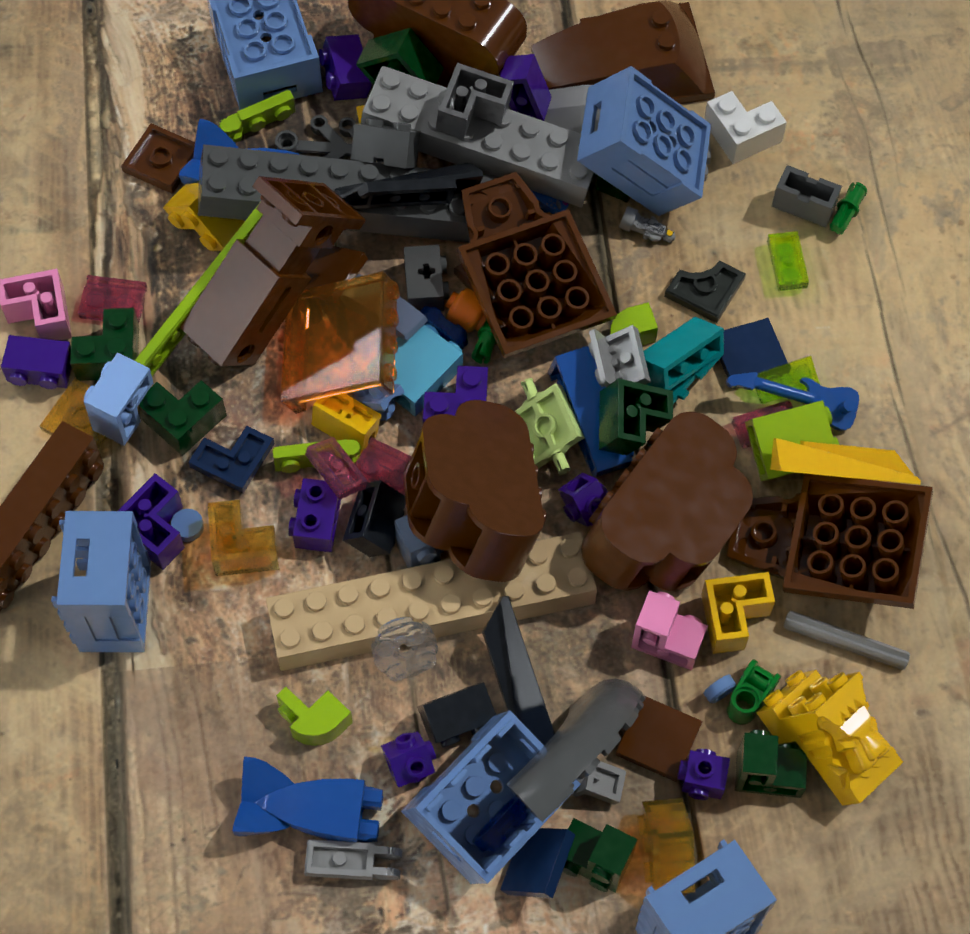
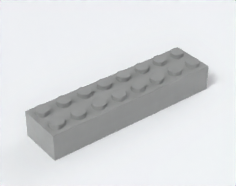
(522, 144)

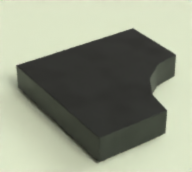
(707, 291)

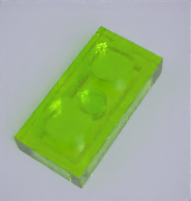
(787, 261)
(789, 375)

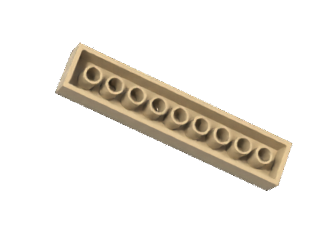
(346, 615)

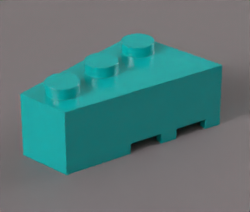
(684, 356)

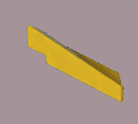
(840, 461)

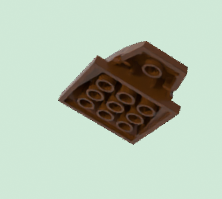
(649, 36)
(529, 267)
(839, 539)

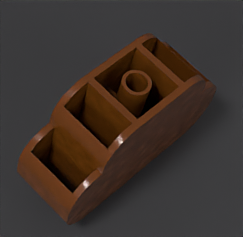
(453, 30)
(476, 489)
(669, 508)

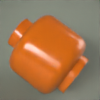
(465, 310)

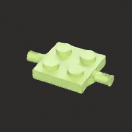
(550, 424)

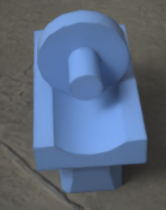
(379, 399)

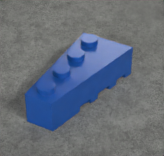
(577, 376)

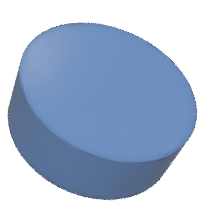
(188, 523)
(720, 689)

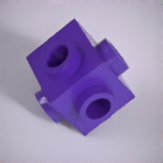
(582, 498)
(409, 758)
(704, 774)

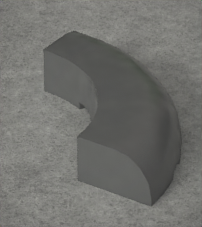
(574, 748)

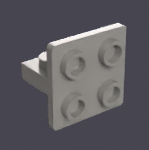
(619, 356)

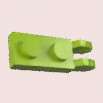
(259, 115)
(293, 457)

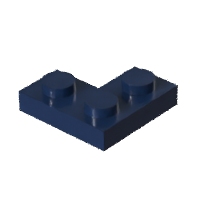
(233, 466)

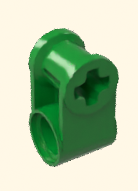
(752, 688)

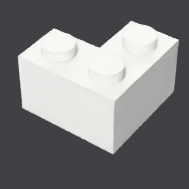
(741, 131)

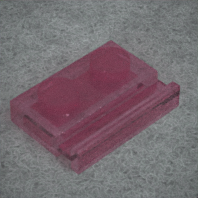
(111, 293)
(383, 463)

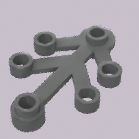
(334, 148)

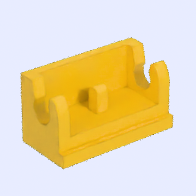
(345, 419)

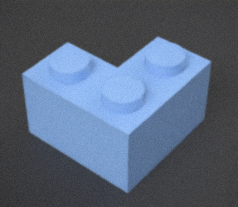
(116, 396)

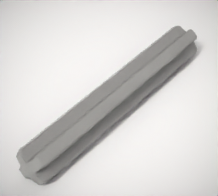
(847, 640)

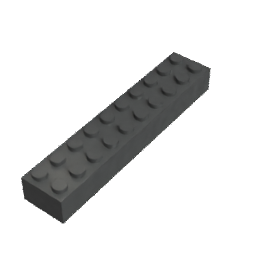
(230, 172)

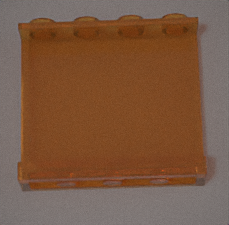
(340, 340)

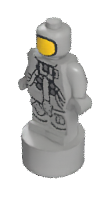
(649, 227)

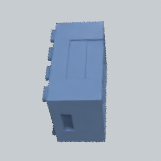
(265, 66)
(644, 142)
(111, 602)
(441, 809)
(728, 903)

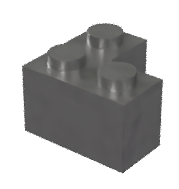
(469, 95)

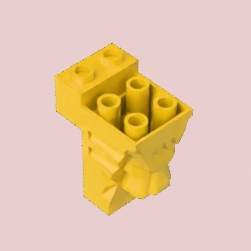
(833, 731)

